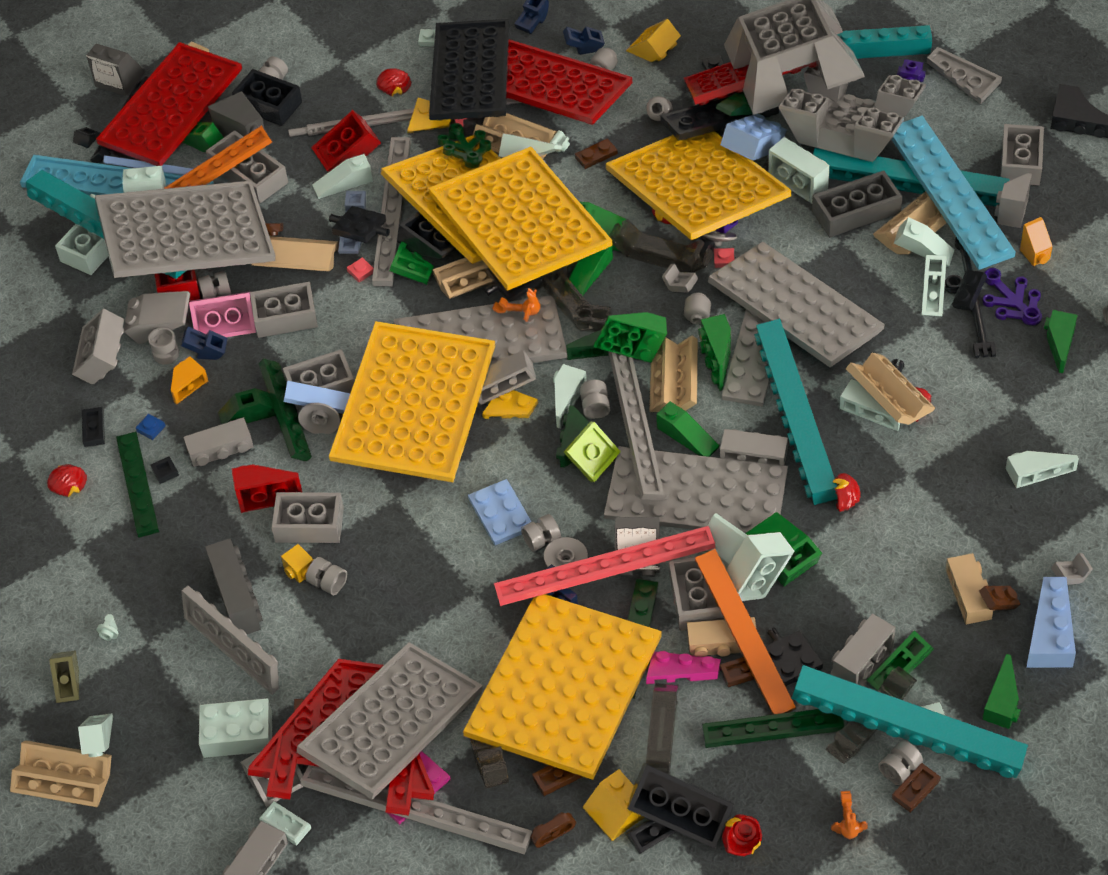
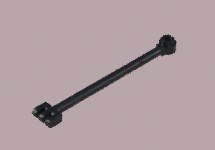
(983, 345)

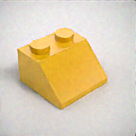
(655, 41)
(610, 803)

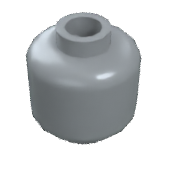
(605, 58)
(655, 104)
(697, 307)

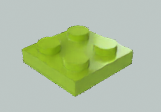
(592, 451)

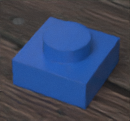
(150, 426)

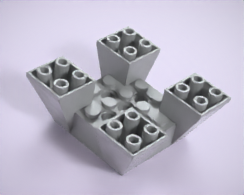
(784, 39)
(845, 122)

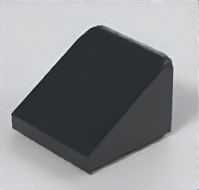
(85, 137)

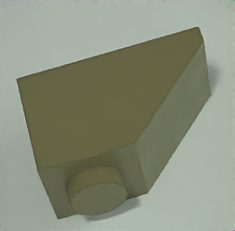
(65, 676)

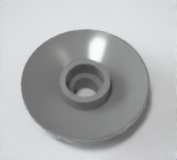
(719, 237)
(319, 418)
(564, 548)

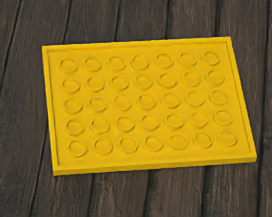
(419, 173)
(697, 182)
(520, 218)
(413, 401)
(563, 685)

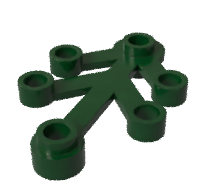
(471, 158)

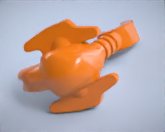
(529, 307)
(849, 826)

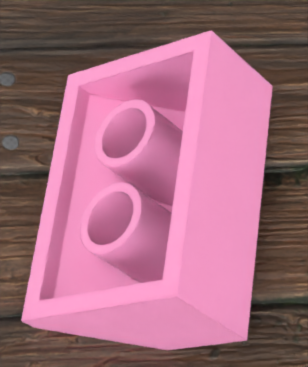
(224, 314)

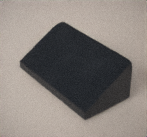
(648, 834)

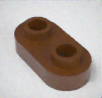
(553, 829)

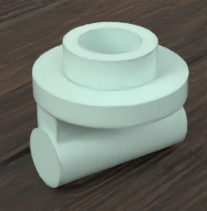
(560, 139)
(109, 629)

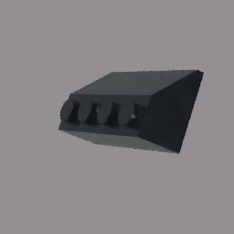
(679, 805)

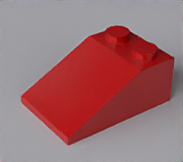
(346, 140)
(185, 282)
(258, 485)

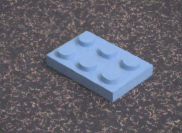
(499, 511)

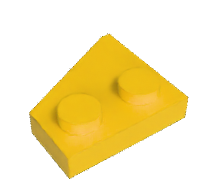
(420, 118)
(511, 405)

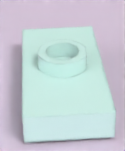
(286, 821)

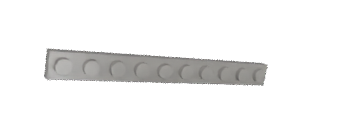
(392, 208)
(636, 427)
(428, 812)

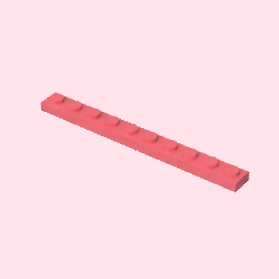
(604, 565)

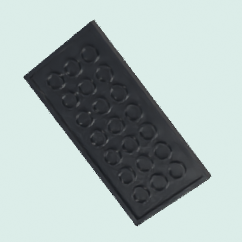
(470, 69)

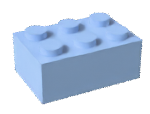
(752, 136)

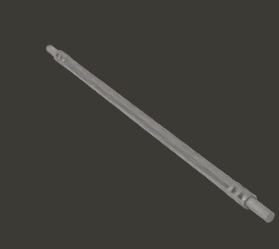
(372, 120)

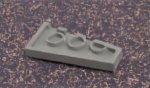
(967, 76)

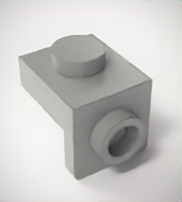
(678, 281)
(1075, 570)

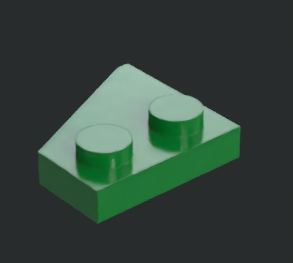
(411, 265)

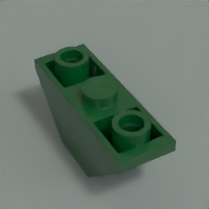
(250, 404)
(574, 424)

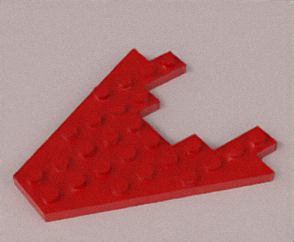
(280, 755)

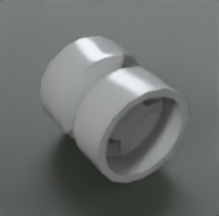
(275, 67)
(207, 285)
(163, 345)
(594, 399)
(541, 532)
(327, 576)
(901, 761)

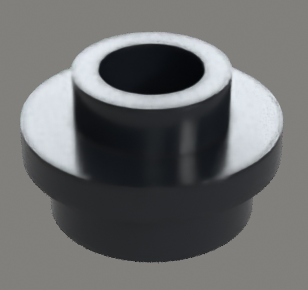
(952, 283)

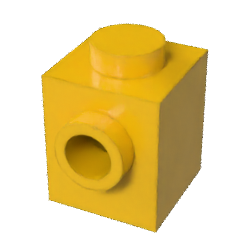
(296, 563)

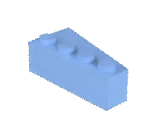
(1053, 631)

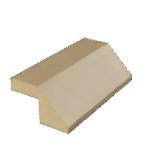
(513, 125)
(921, 210)
(302, 254)
(461, 277)
(674, 374)
(891, 389)
(60, 774)

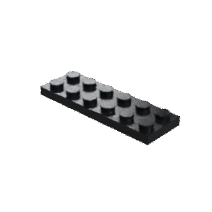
(702, 119)

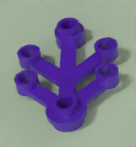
(1012, 299)

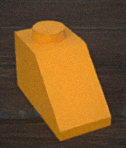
(1036, 242)
(186, 379)

